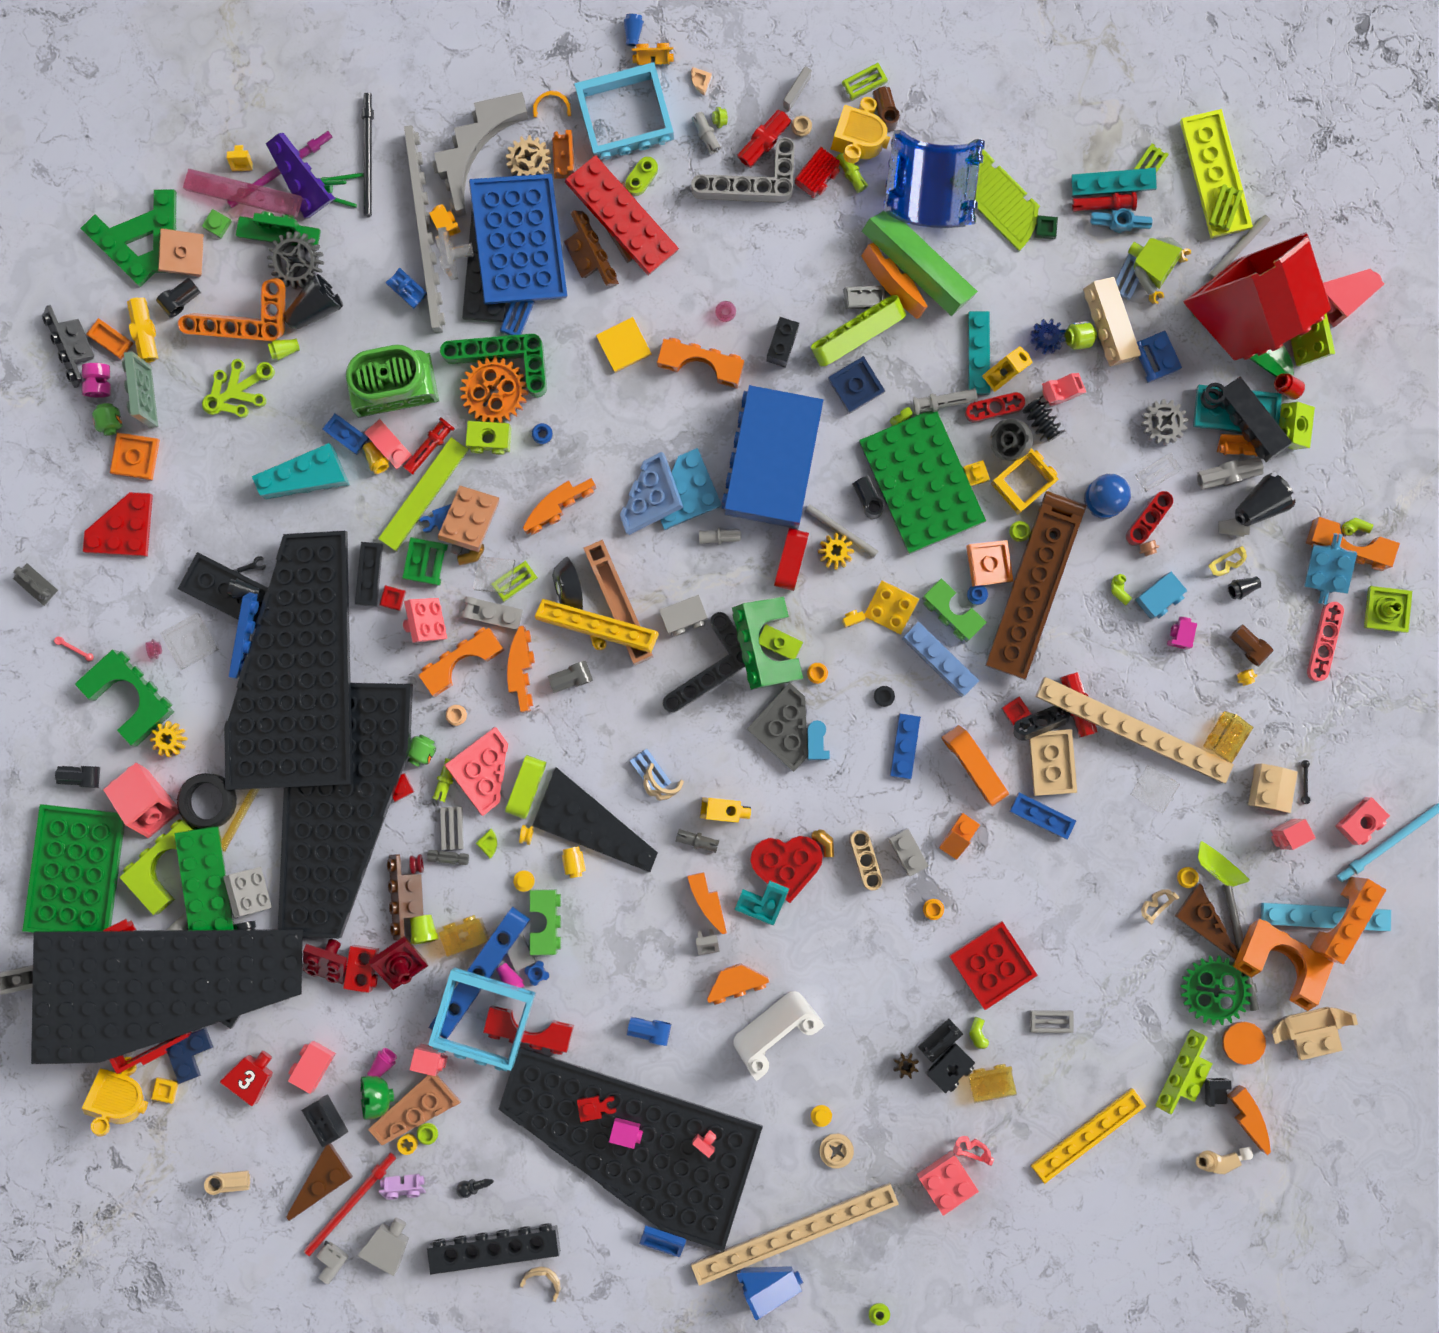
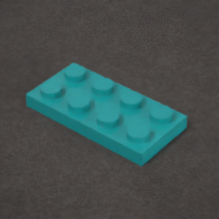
(1219, 418)

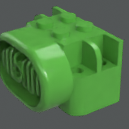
(390, 380)

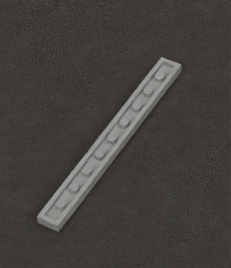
(423, 220)

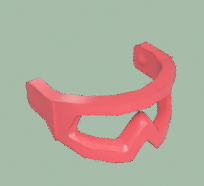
(986, 1157)

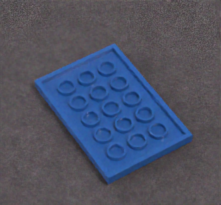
(518, 238)

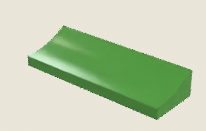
(919, 262)

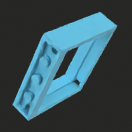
(615, 81)
(462, 1051)

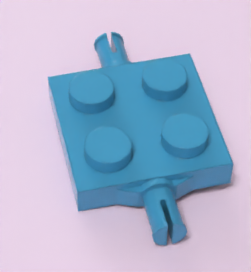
(1330, 568)

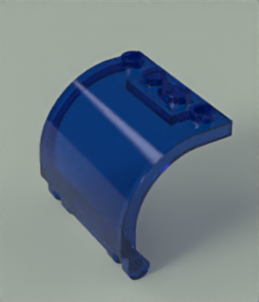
(932, 182)

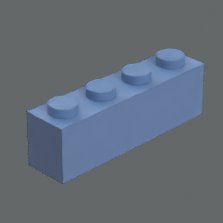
(940, 659)

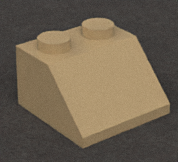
(1272, 788)

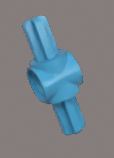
(1110, 220)

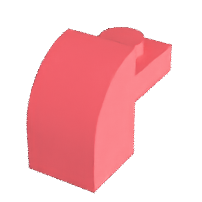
(1063, 389)
(388, 444)

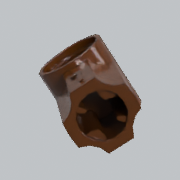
(886, 107)
(1255, 649)

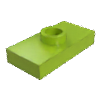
(780, 642)

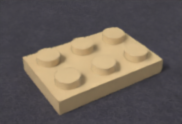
(1053, 763)

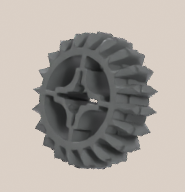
(298, 252)

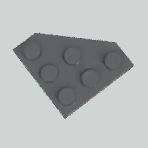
(784, 727)

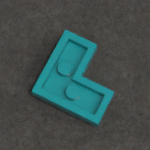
(765, 907)

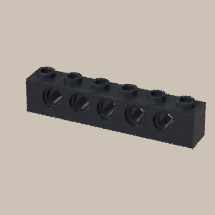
(441, 1263)

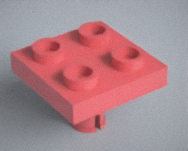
(424, 620)

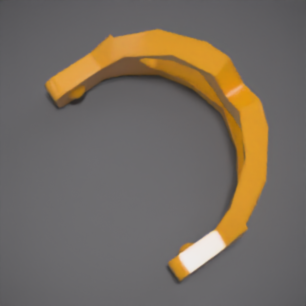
(556, 93)

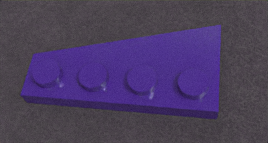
(299, 176)

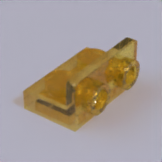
(1228, 736)

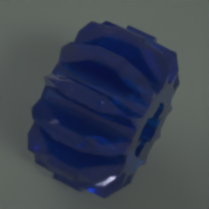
(1053, 330)

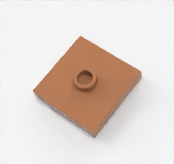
(180, 252)

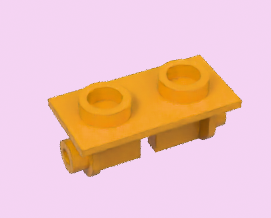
(644, 54)

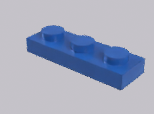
(905, 746)
(1042, 816)

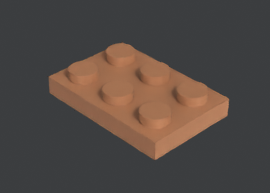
(468, 518)

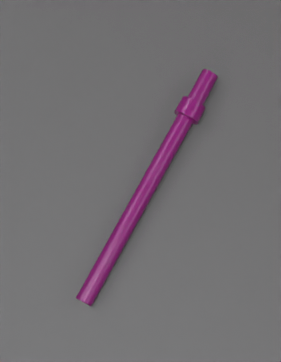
(313, 146)

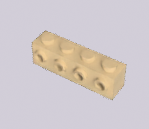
(1111, 321)

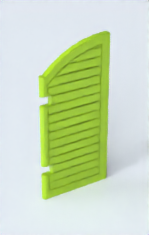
(1004, 203)

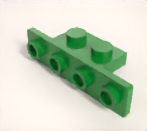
(269, 227)

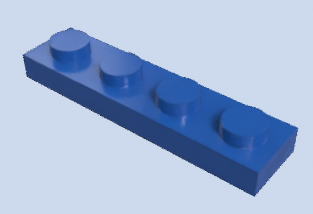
(244, 629)

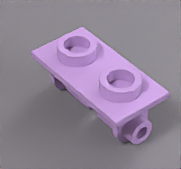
(394, 1188)

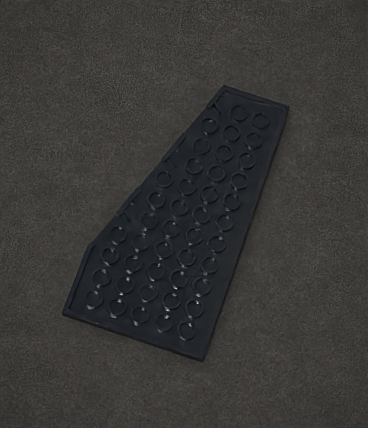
(295, 684)
(336, 827)
(137, 988)
(663, 1174)

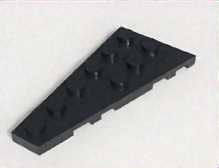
(583, 820)

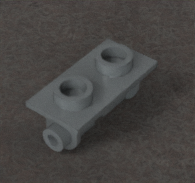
(34, 583)

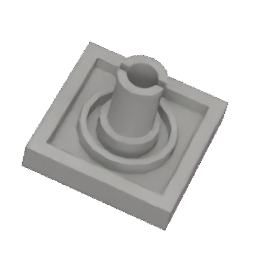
(247, 892)

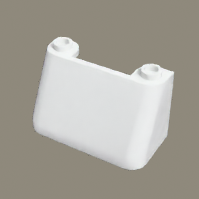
(771, 1026)

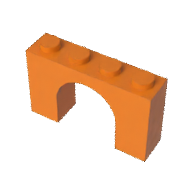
(1363, 900)
(1310, 966)

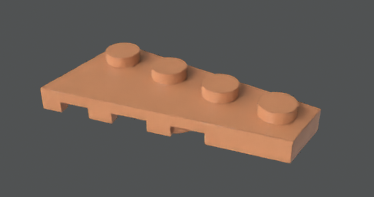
(419, 1105)

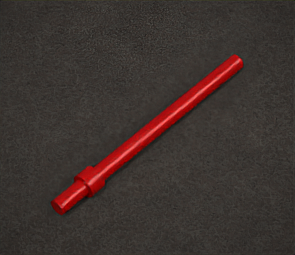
(377, 1173)

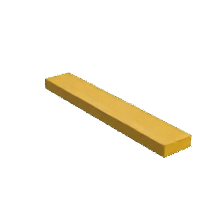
(596, 625)
(1088, 1135)

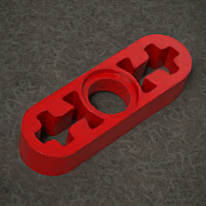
(999, 399)

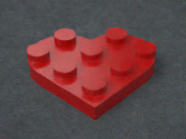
(787, 863)

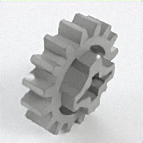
(1157, 416)

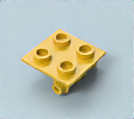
(891, 607)

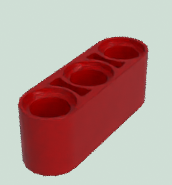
(1153, 509)
(791, 559)

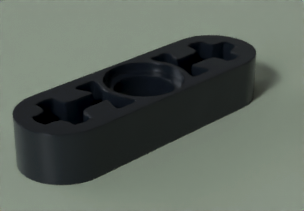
(1035, 730)

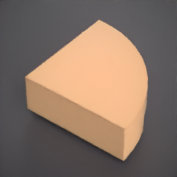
(700, 79)

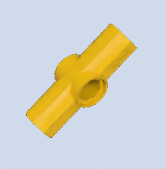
(142, 329)

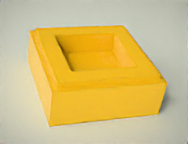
(164, 1090)

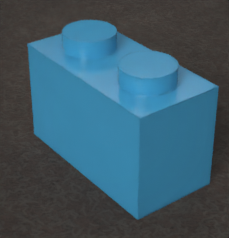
(1161, 595)

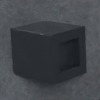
(1216, 1091)

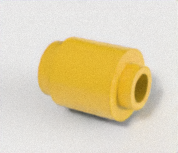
(573, 862)

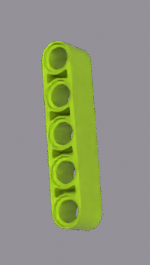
(858, 330)

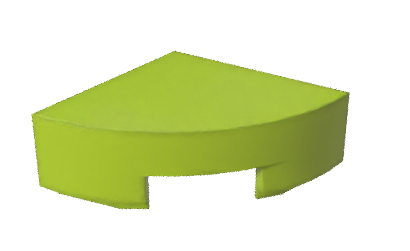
(904, 415)
(488, 843)

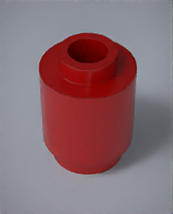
(1289, 386)

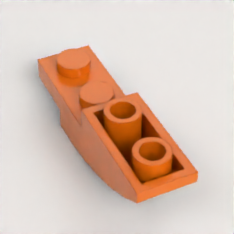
(549, 508)
(519, 660)

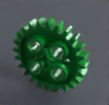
(1213, 1009)

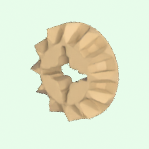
(836, 1161)

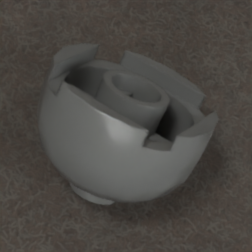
(1011, 439)

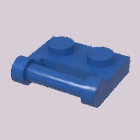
(1162, 354)

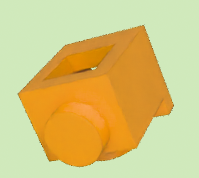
(444, 219)

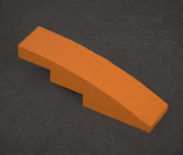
(893, 281)

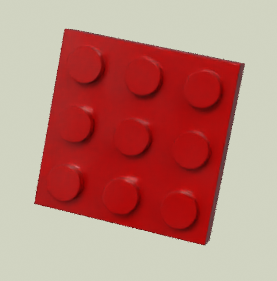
(993, 965)

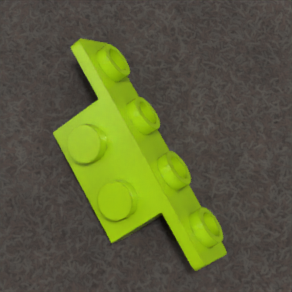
(1186, 1075)

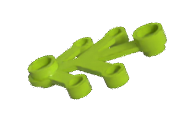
(235, 389)

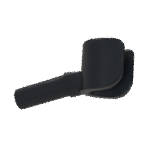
(252, 565)

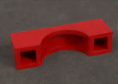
(501, 1023)

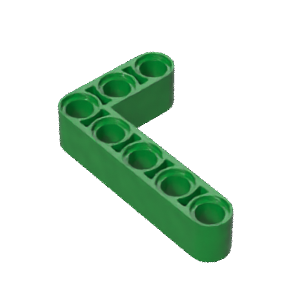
(502, 351)

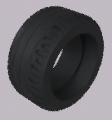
(185, 796)

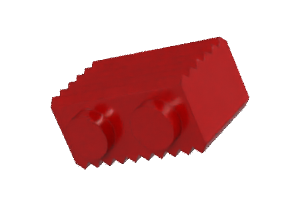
(818, 172)

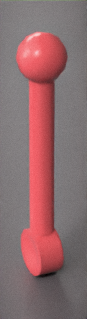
(60, 641)

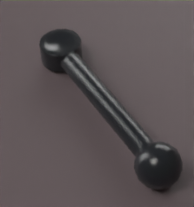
(1305, 799)

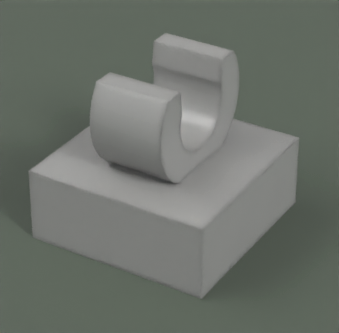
(707, 944)

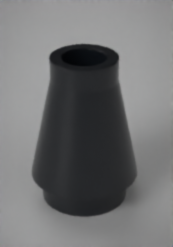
(1242, 587)
(239, 588)

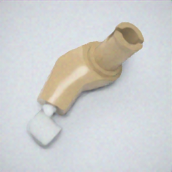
(1223, 1164)

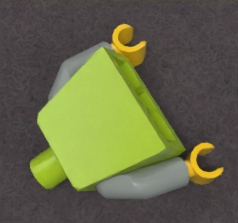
(1156, 262)

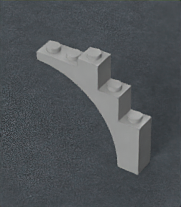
(489, 119)

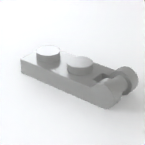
(492, 613)

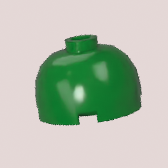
(375, 1097)

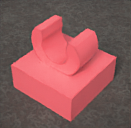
(704, 1144)

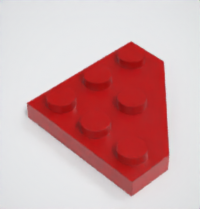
(122, 528)

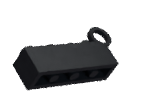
(1250, 416)

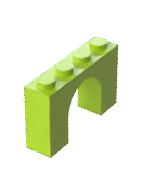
(142, 875)

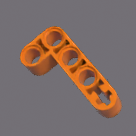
(975, 764)

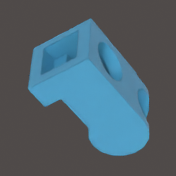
(815, 741)

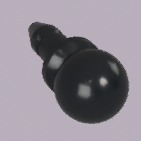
(471, 1187)

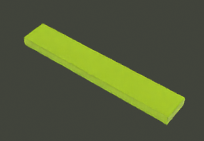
(423, 494)

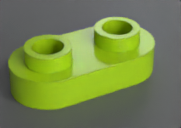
(642, 175)

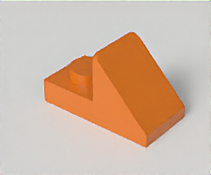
(959, 836)

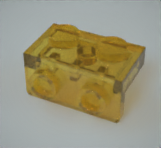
(992, 1083)

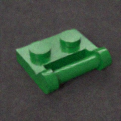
(418, 558)

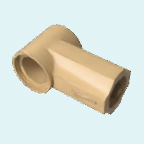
(229, 1182)

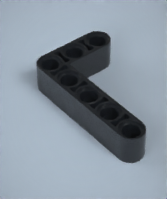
(696, 682)

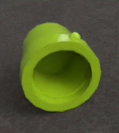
(423, 930)

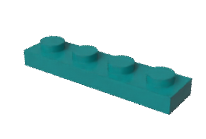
(1113, 182)
(978, 350)

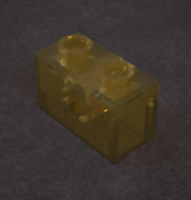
(454, 944)

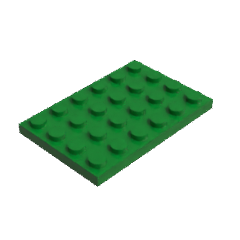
(922, 481)
(73, 870)

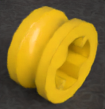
(526, 834)
(404, 1150)

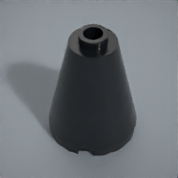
(312, 303)
(1265, 501)

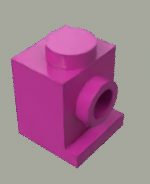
(1182, 633)

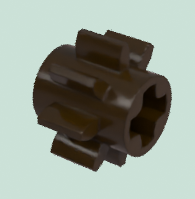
(911, 1067)

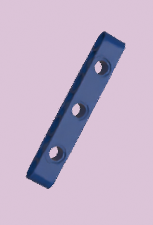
(488, 961)

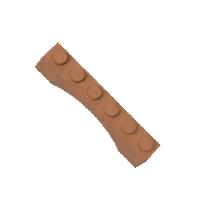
(614, 592)

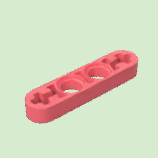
(1322, 640)

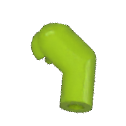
(1117, 589)
(976, 1034)

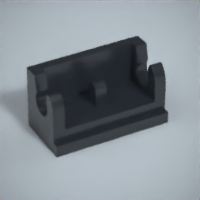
(325, 1121)

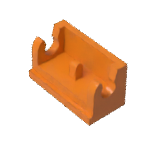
(563, 154)

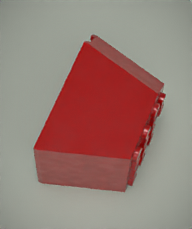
(1263, 299)

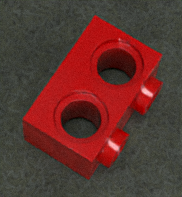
(356, 967)

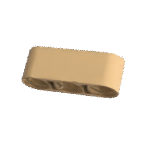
(873, 867)

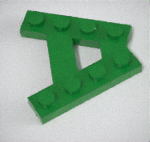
(115, 239)

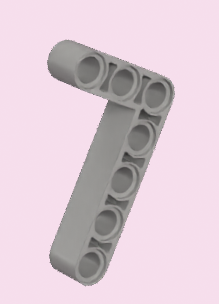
(752, 183)

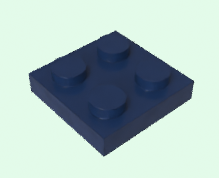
(856, 384)

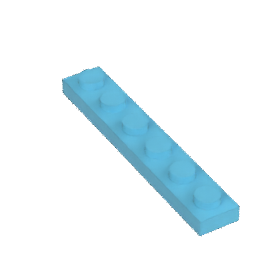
(1318, 916)

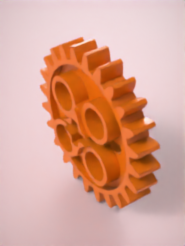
(477, 381)

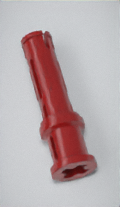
(1114, 202)
(437, 439)

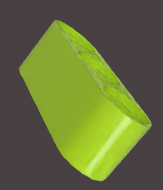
(525, 787)

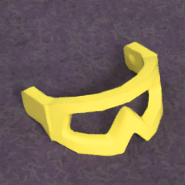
(1240, 550)

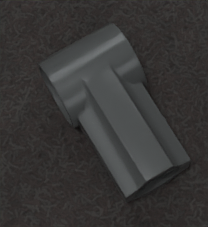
(575, 675)

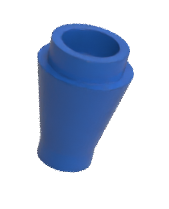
(633, 27)

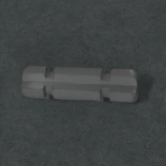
(448, 857)

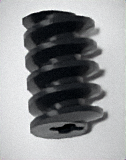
(1043, 420)

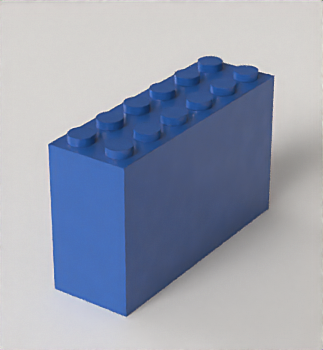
(772, 456)

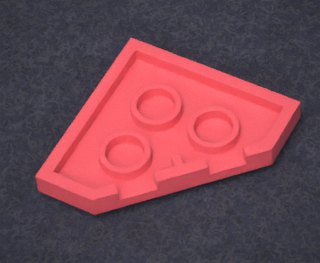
(481, 770)

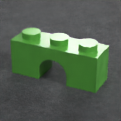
(964, 625)
(546, 941)

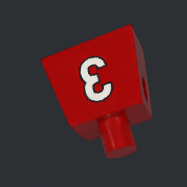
(249, 1078)

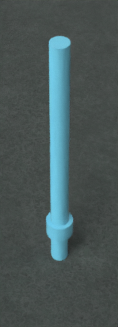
(1358, 865)

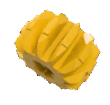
(833, 558)
(176, 741)

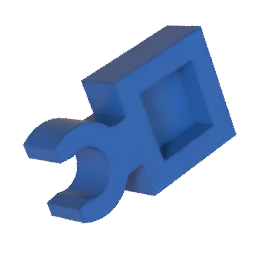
(438, 519)

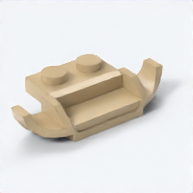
(1314, 1031)

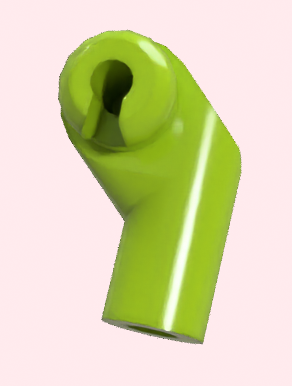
(1356, 524)

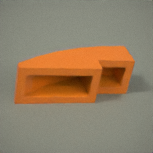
(707, 901)
(1250, 1118)

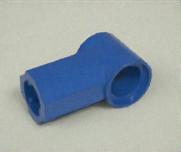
(654, 1031)

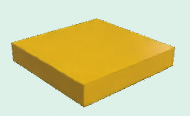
(623, 344)

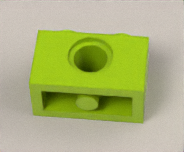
(1297, 423)
(478, 430)

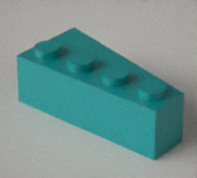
(302, 474)

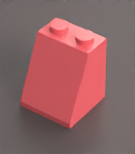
(1349, 293)
(141, 800)

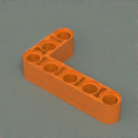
(242, 323)

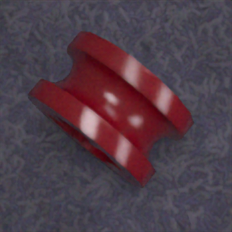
(416, 864)

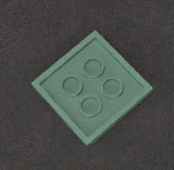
(140, 389)

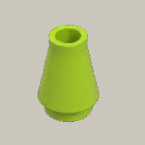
(283, 348)

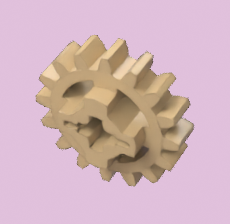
(537, 155)

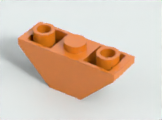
(735, 982)

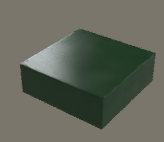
(1046, 227)

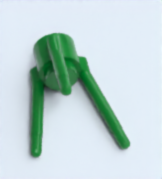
(339, 180)

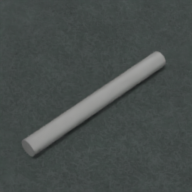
(1240, 246)
(841, 530)

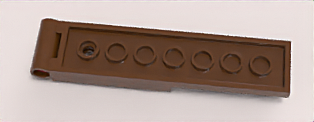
(1035, 585)

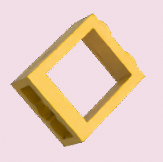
(1007, 492)

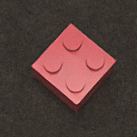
(947, 1183)

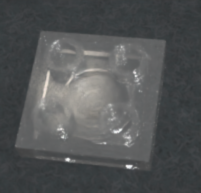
(451, 253)

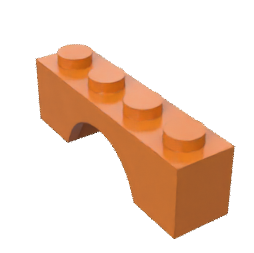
(676, 355)
(1378, 553)
(439, 676)

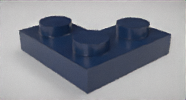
(183, 1052)

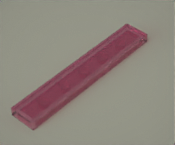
(242, 193)

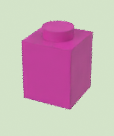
(625, 1133)

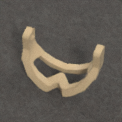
(657, 793)
(1171, 896)
(540, 1271)

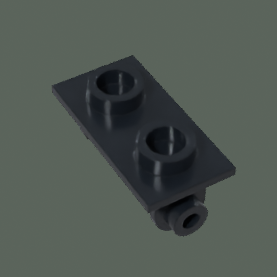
(940, 1040)

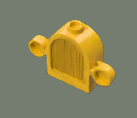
(860, 132)
(114, 1100)

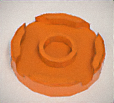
(1244, 1042)

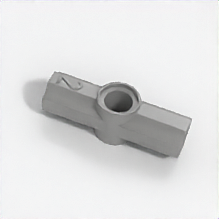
(1230, 473)

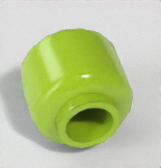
(1080, 335)

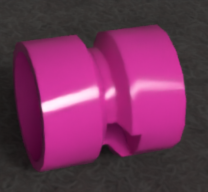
(96, 380)

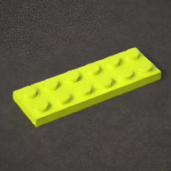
(1214, 166)

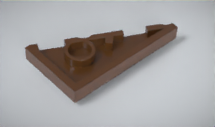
(1201, 917)
(324, 1178)

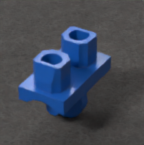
(406, 288)

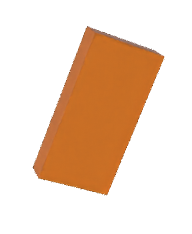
(109, 338)

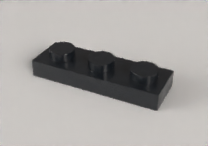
(369, 574)

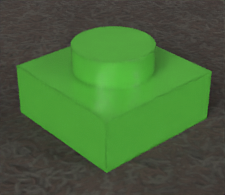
(216, 223)

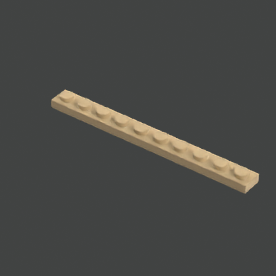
(1134, 730)
(794, 1234)

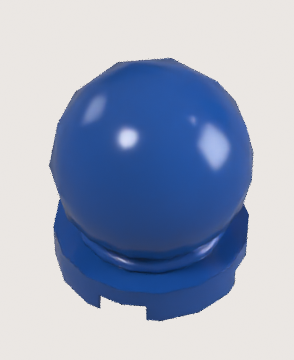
(1107, 496)

